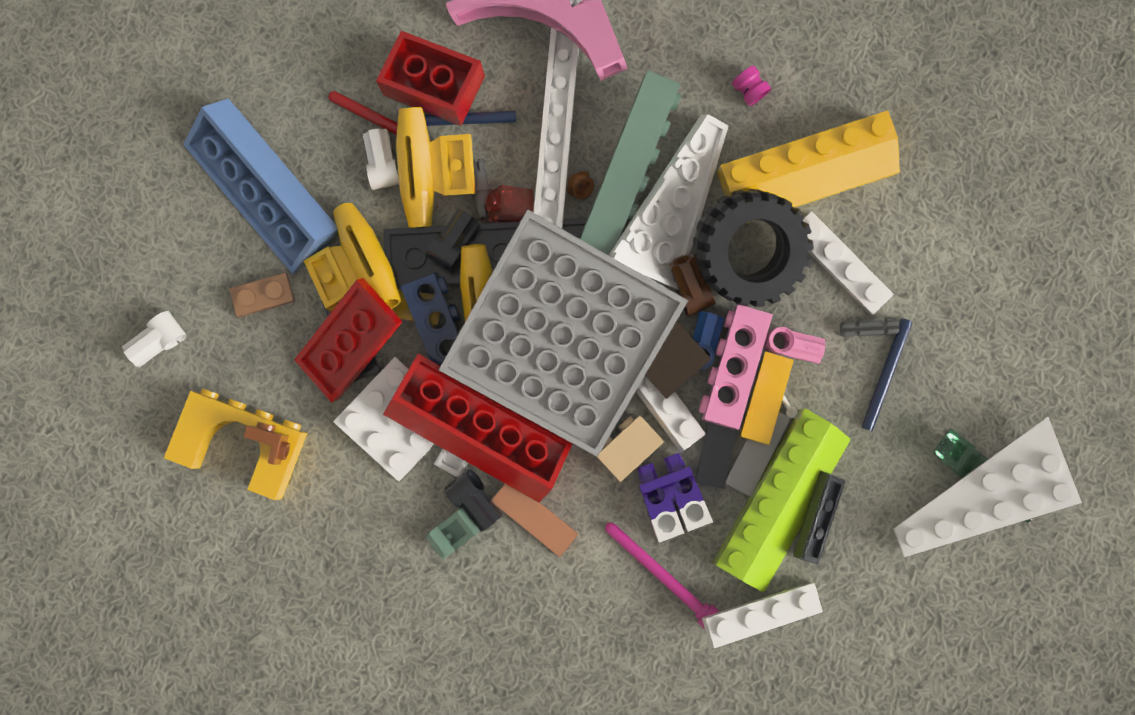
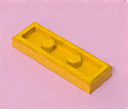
(766, 398)

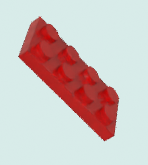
(348, 340)

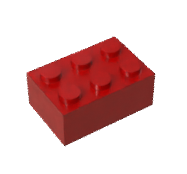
(431, 78)

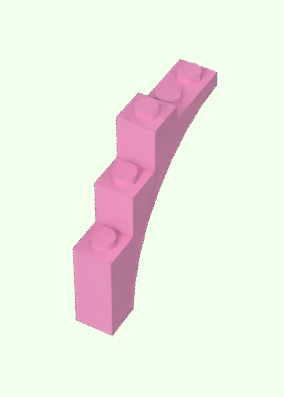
(583, 24)

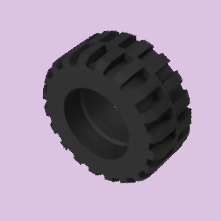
(781, 271)

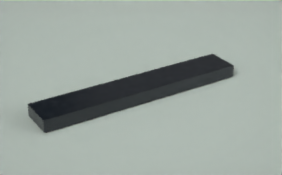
(719, 440)

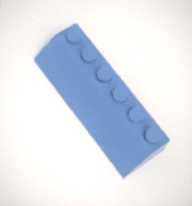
(259, 184)

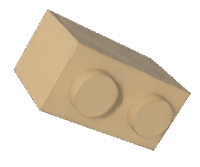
(629, 447)

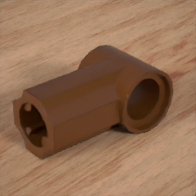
(691, 284)

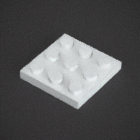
(382, 438)

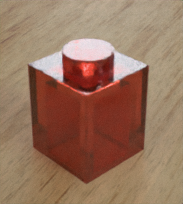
(509, 203)

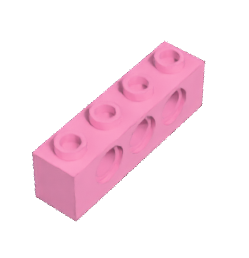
(756, 325)

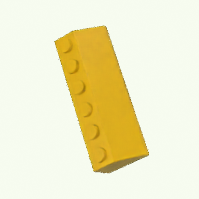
(819, 163)

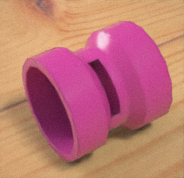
(751, 85)

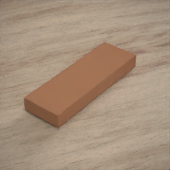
(535, 519)

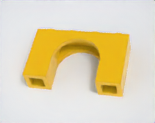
(206, 415)

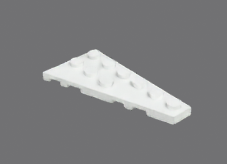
(674, 206)
(1007, 488)

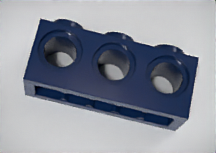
(421, 312)

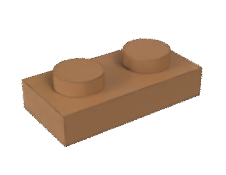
(262, 295)

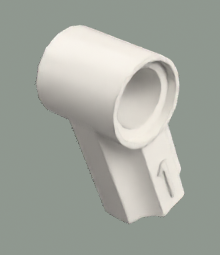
(381, 165)
(160, 335)

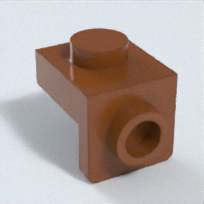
(265, 433)

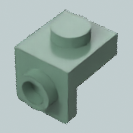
(452, 533)

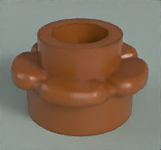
(585, 187)

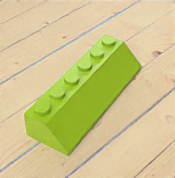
(780, 500)

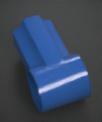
(707, 334)

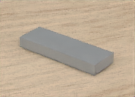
(753, 460)

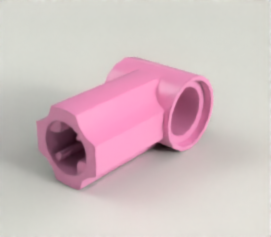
(796, 345)

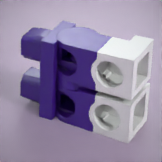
(669, 490)

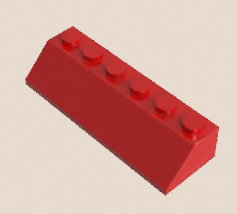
(478, 429)

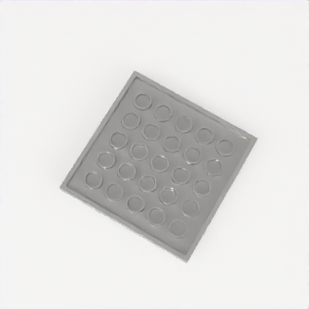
(563, 333)

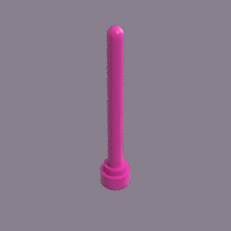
(700, 609)

